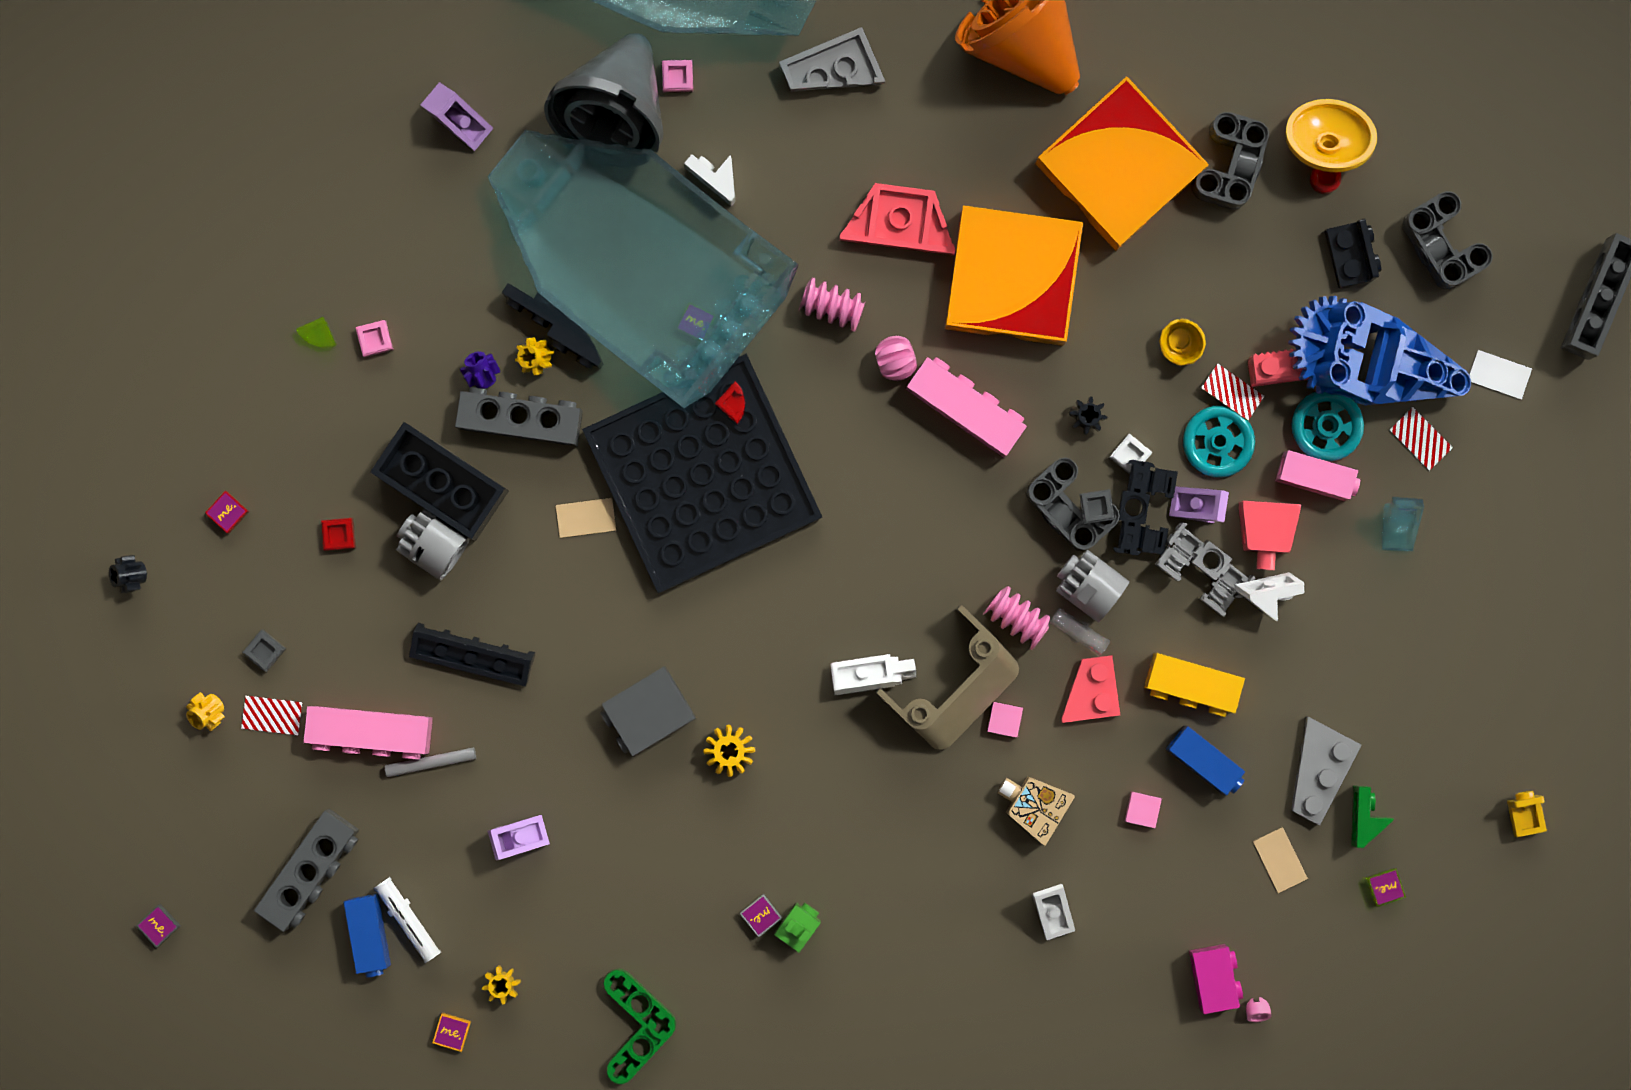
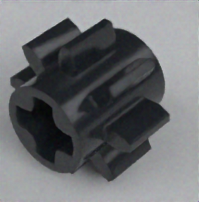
(1095, 410)
(127, 574)

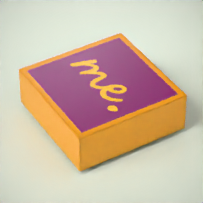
(451, 1032)

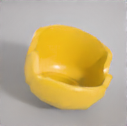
(1182, 342)

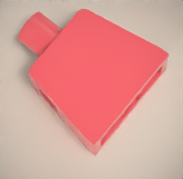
(1268, 529)

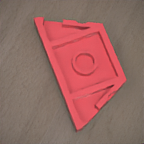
(900, 220)

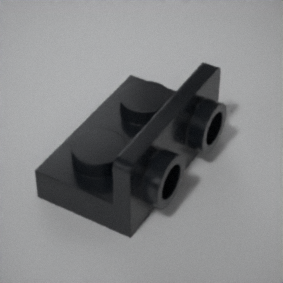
(1353, 253)

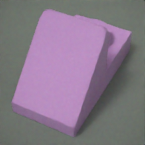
(1199, 504)
(518, 837)

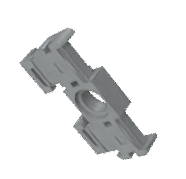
(1183, 551)

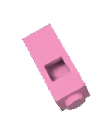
(1318, 476)

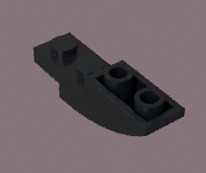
(564, 331)

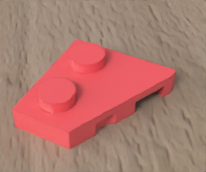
(1093, 691)

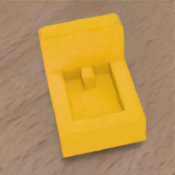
(1527, 814)

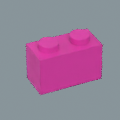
(1215, 978)

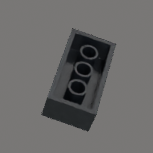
(439, 481)

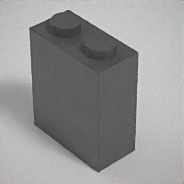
(647, 712)

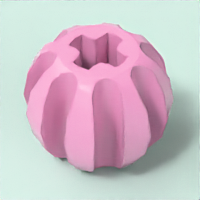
(896, 358)

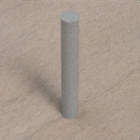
(430, 762)

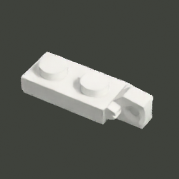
(870, 673)

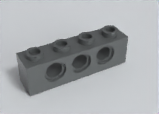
(1600, 299)
(564, 432)
(273, 904)

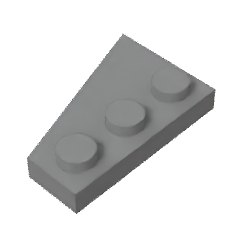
(834, 64)
(1322, 768)

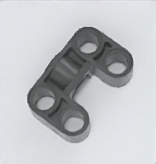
(1244, 165)
(1435, 248)
(1061, 512)

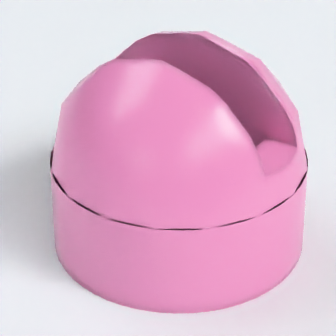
(1258, 1011)

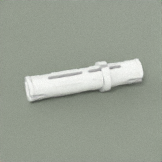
(407, 920)

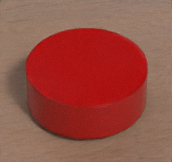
(1324, 181)

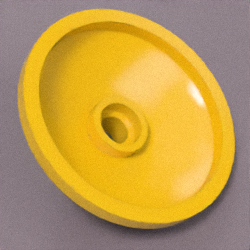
(1331, 135)

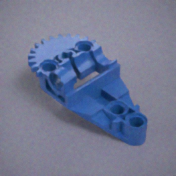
(1401, 362)

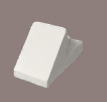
(719, 182)
(1266, 592)
(1053, 911)

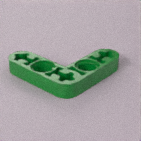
(647, 1030)

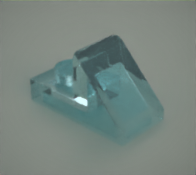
(1401, 523)

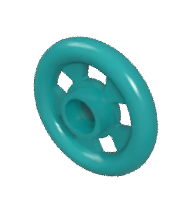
(1305, 437)
(1228, 465)

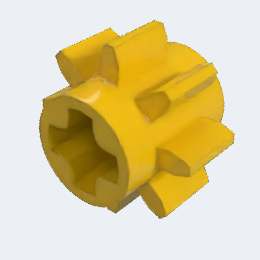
(526, 358)
(205, 711)
(493, 984)

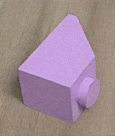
(456, 116)

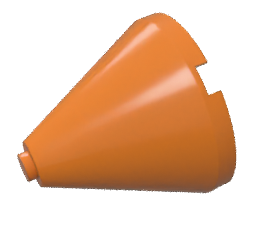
(1025, 40)

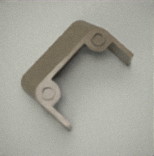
(948, 722)

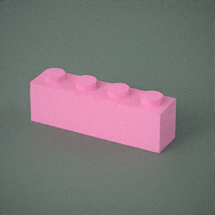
(967, 407)
(368, 731)

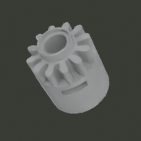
(431, 543)
(1091, 585)

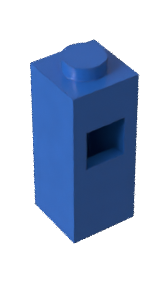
(1206, 761)
(367, 935)

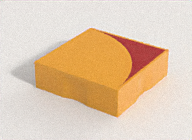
(1121, 163)
(1014, 275)

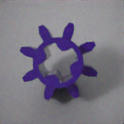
(480, 370)

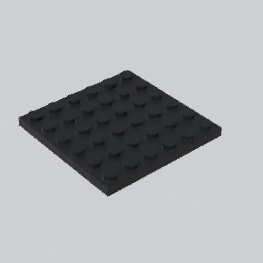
(699, 482)

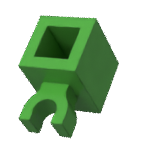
(798, 926)

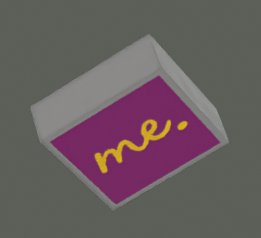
(761, 915)

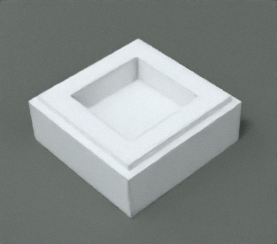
(1130, 449)

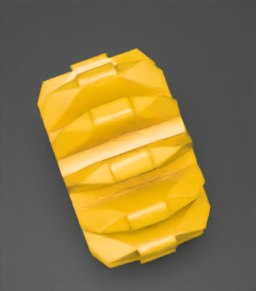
(726, 740)

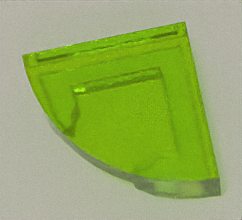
(317, 333)

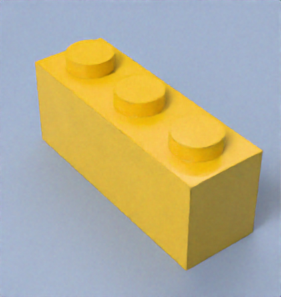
(1194, 684)

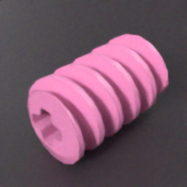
(832, 304)
(1018, 617)

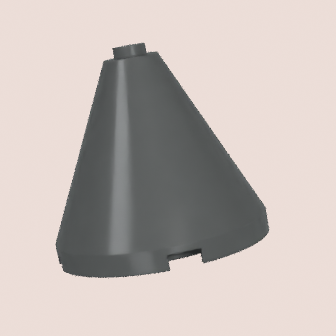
(610, 98)

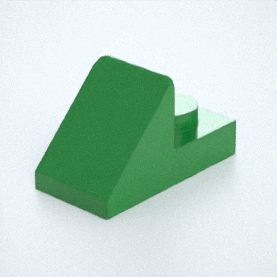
(1364, 826)

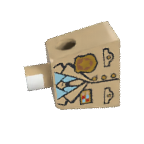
(1036, 806)

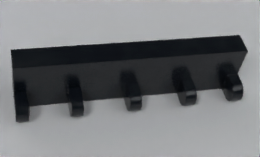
(471, 655)

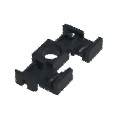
(1132, 533)

